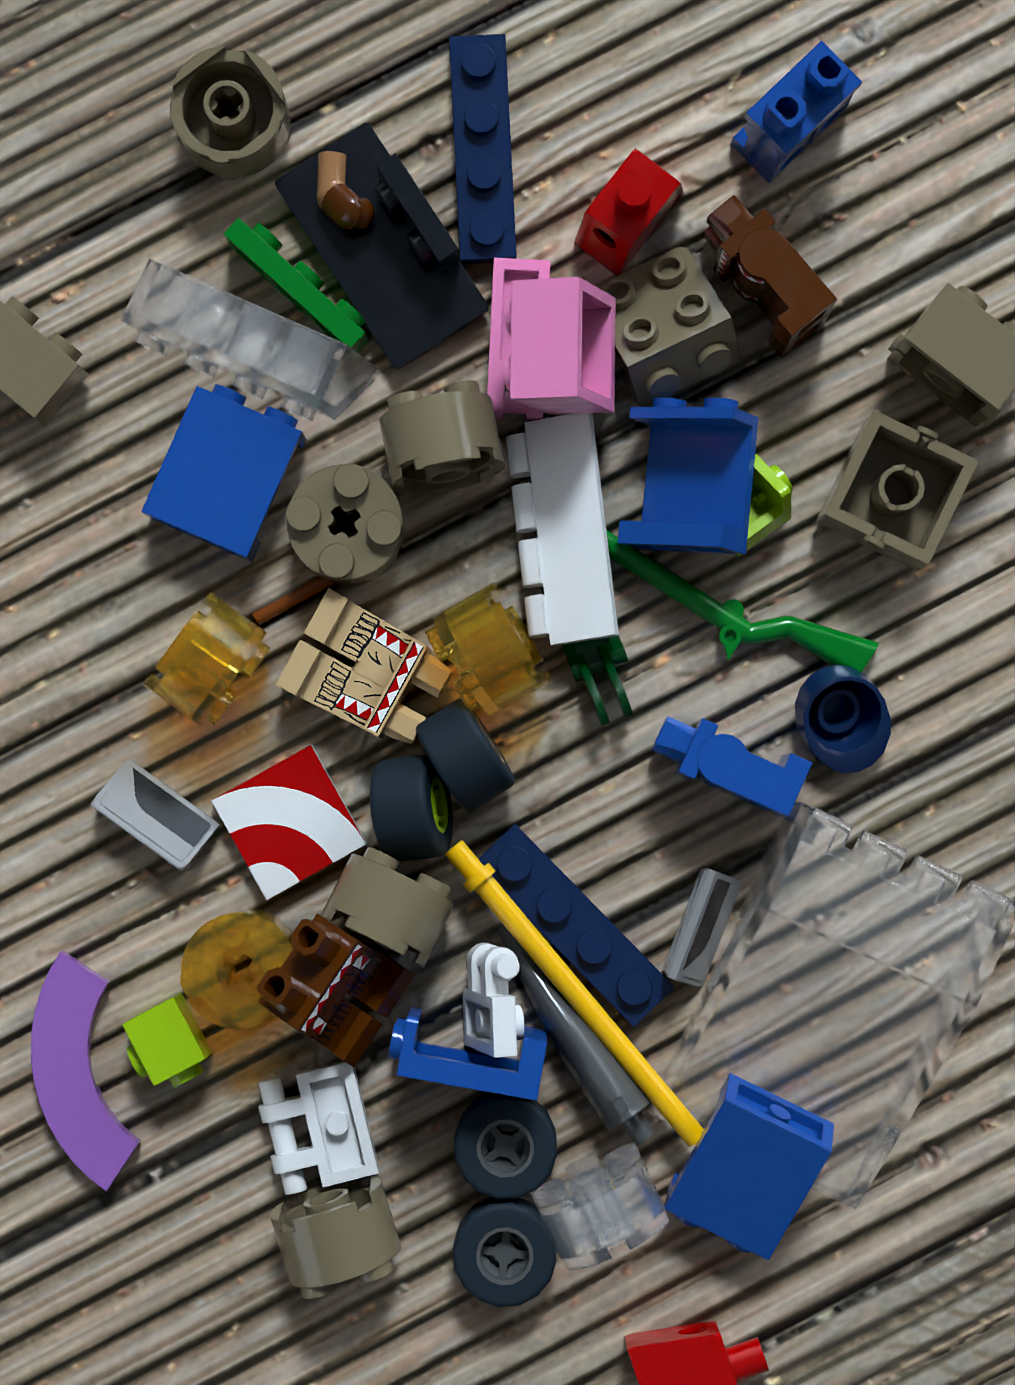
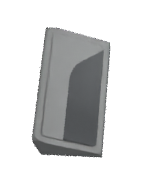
(155, 815)
(701, 927)

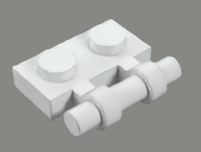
(489, 1011)
(335, 1121)

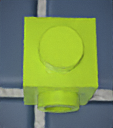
(167, 1043)

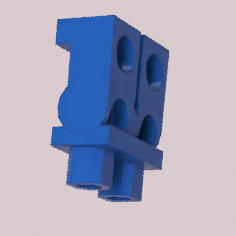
(795, 111)
(728, 766)

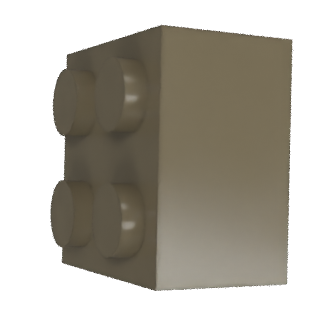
(960, 354)
(897, 490)

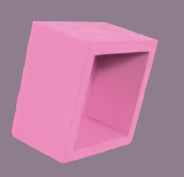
(561, 346)

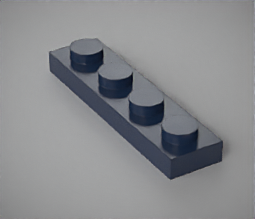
(482, 148)
(576, 926)

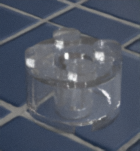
(601, 1207)

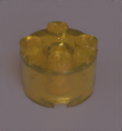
(488, 651)
(207, 660)
(209, 974)

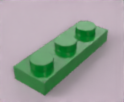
(297, 284)

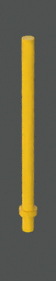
(480, 879)

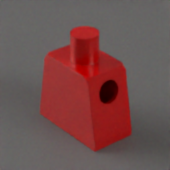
(627, 211)
(693, 1356)

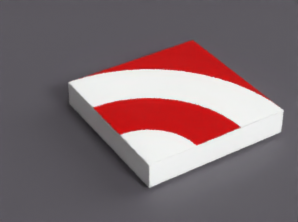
(289, 822)

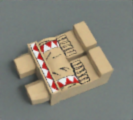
(380, 678)

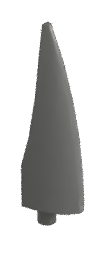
(593, 1068)

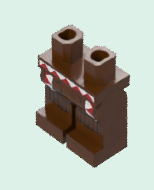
(768, 273)
(317, 977)

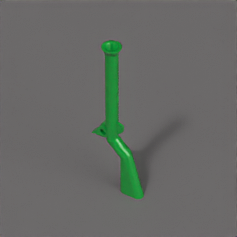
(824, 642)

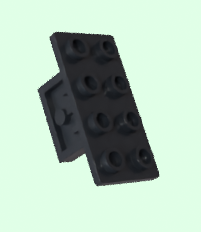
(400, 268)

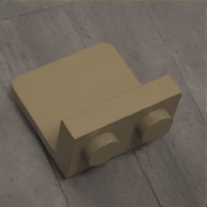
(669, 326)

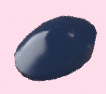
(842, 718)

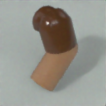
(336, 198)

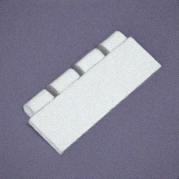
(570, 524)

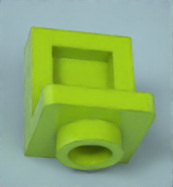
(769, 501)

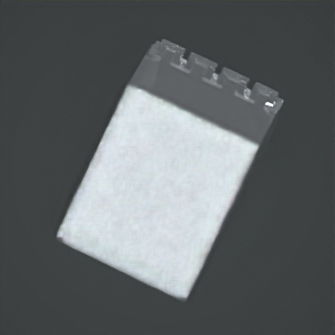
(841, 989)

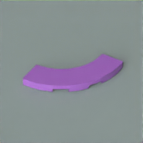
(65, 1075)

